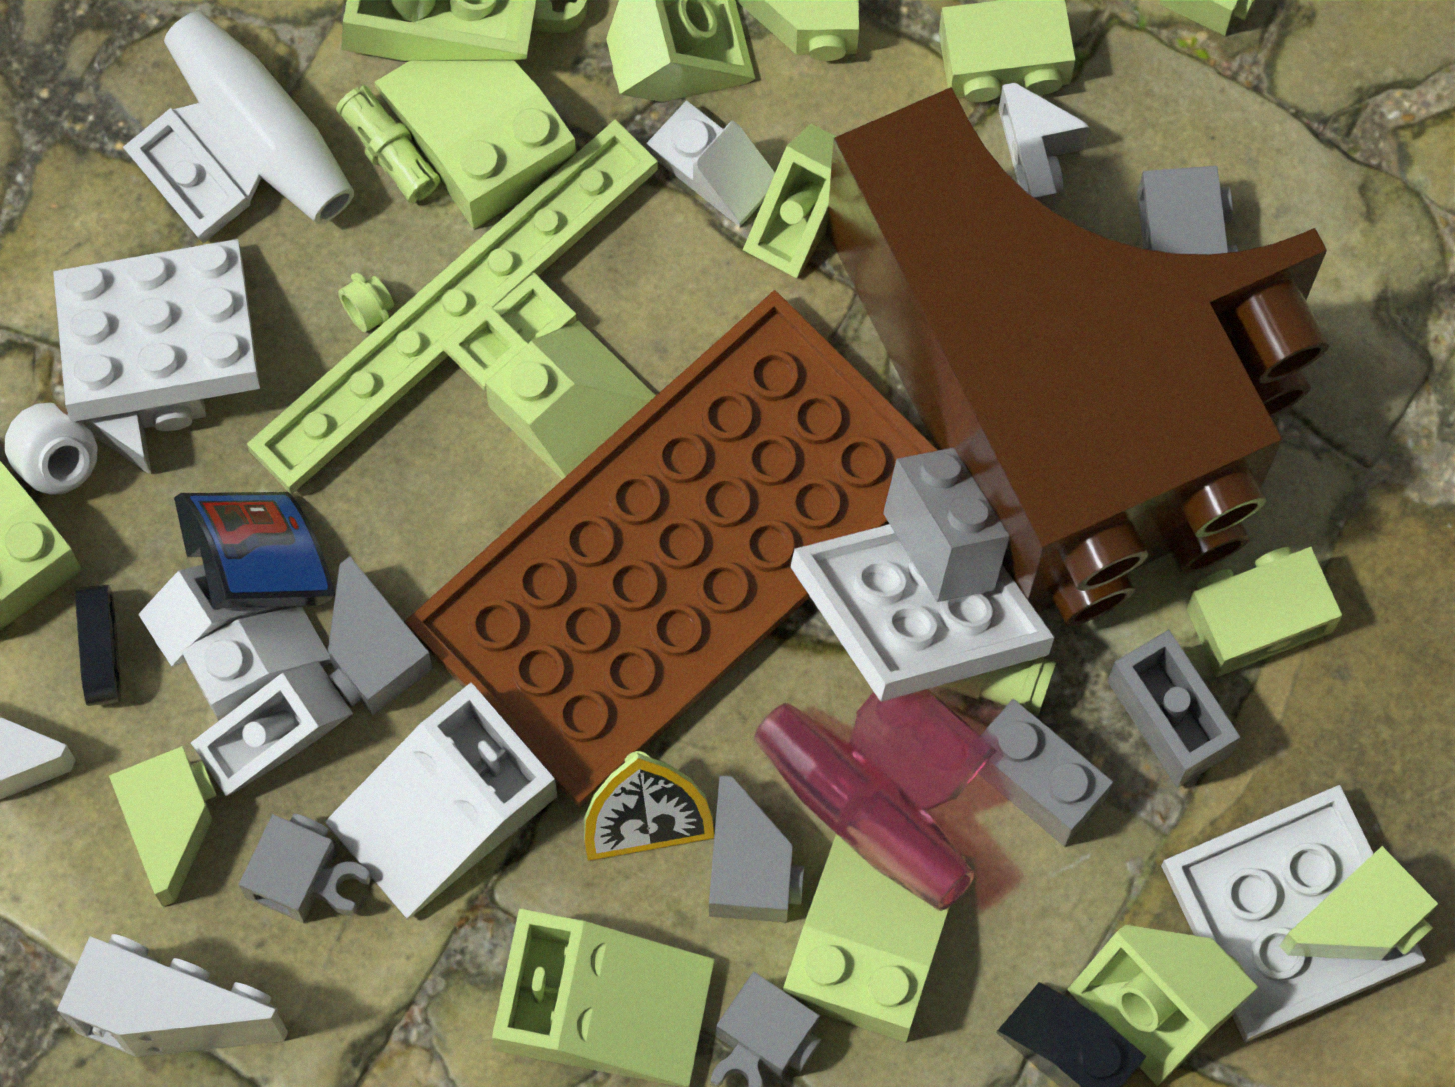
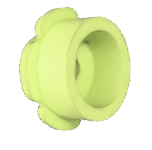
(366, 301)

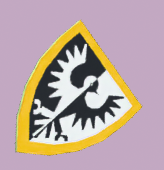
(645, 809)

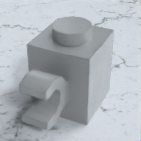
(295, 868)
(766, 1031)

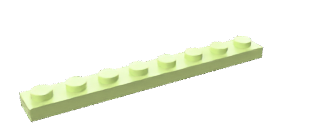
(411, 339)

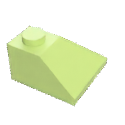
(677, 48)
(565, 395)
(1163, 992)

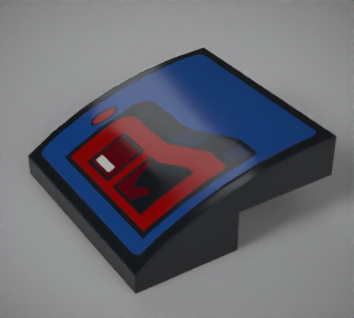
(254, 549)

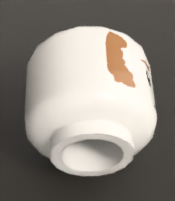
(50, 449)

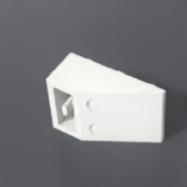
(442, 801)
(159, 1009)

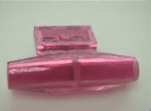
(882, 783)

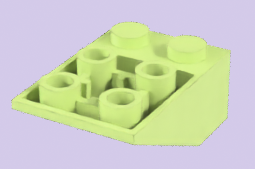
(601, 1000)

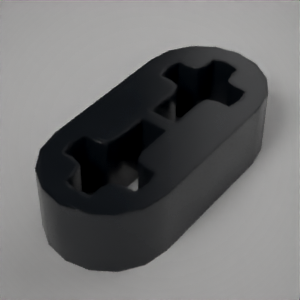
(98, 645)

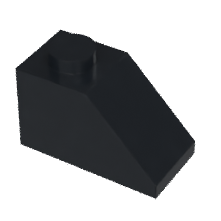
(1070, 1041)

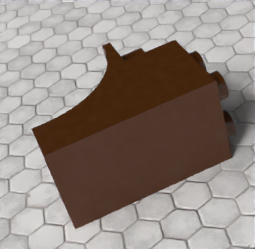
(1082, 380)

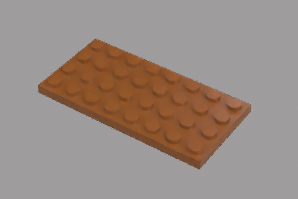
(669, 547)

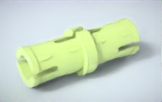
(388, 144)

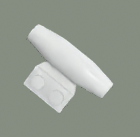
(240, 131)

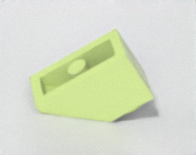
(810, 27)
(796, 204)
(166, 816)
(1365, 915)

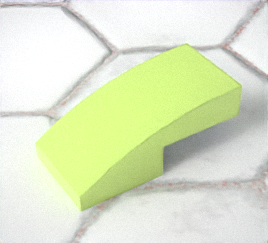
(502, 331)

